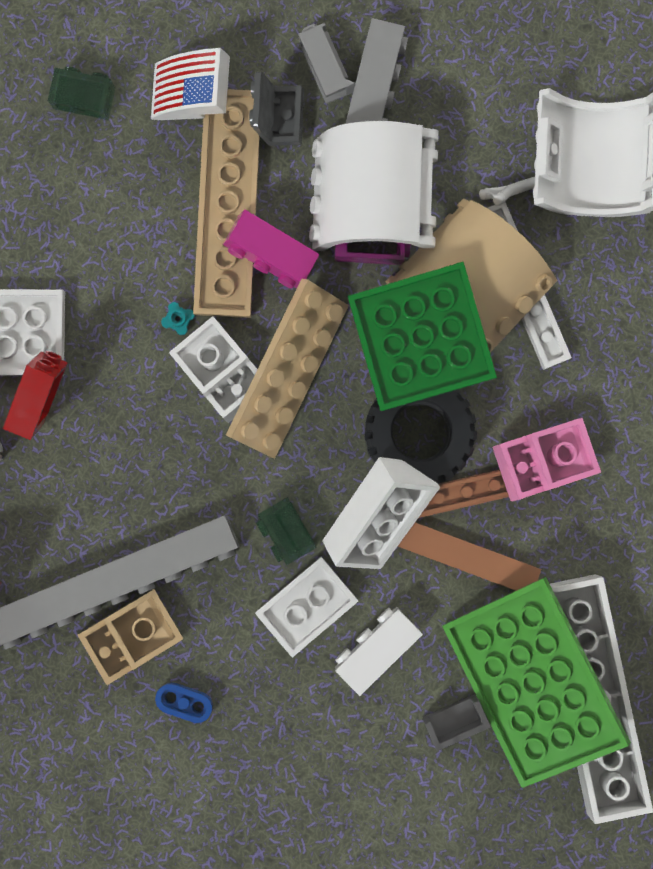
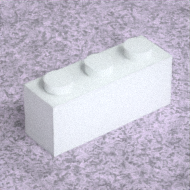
(377, 650)

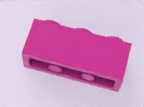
(270, 249)

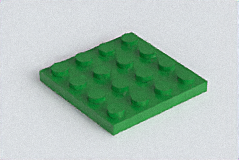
(422, 336)

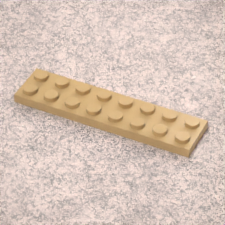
(226, 189)

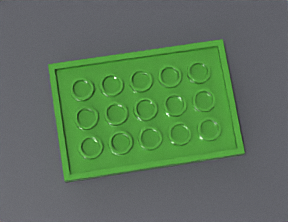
(535, 684)

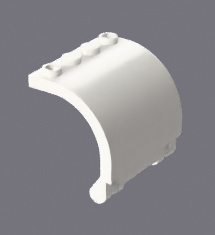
(594, 156)
(373, 184)

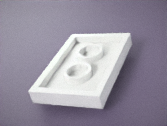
(306, 606)

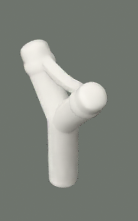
(502, 193)

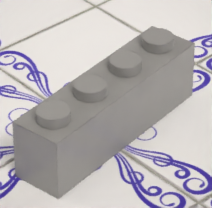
(377, 72)

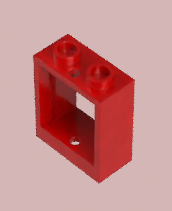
(35, 394)

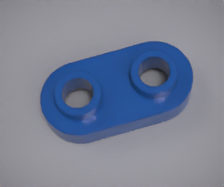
(184, 702)

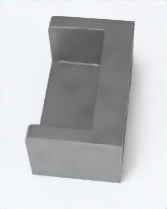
(456, 722)

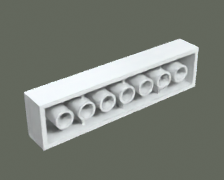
(617, 782)

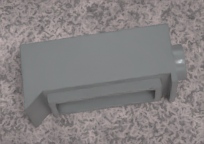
(325, 63)

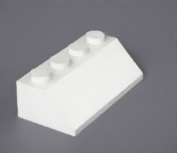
(379, 514)

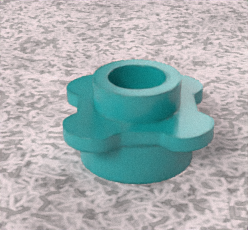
(174, 311)

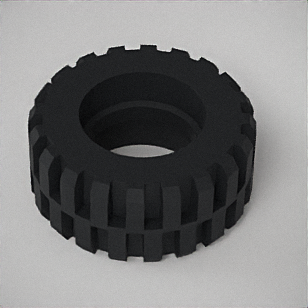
(455, 450)

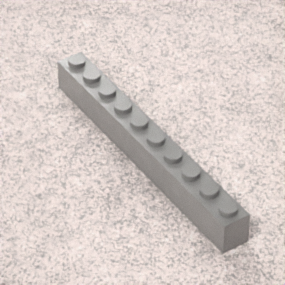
(116, 579)

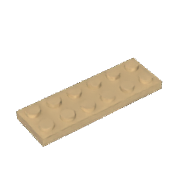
(287, 369)

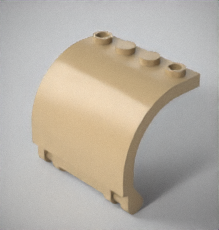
(499, 261)

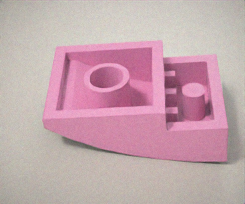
(546, 459)

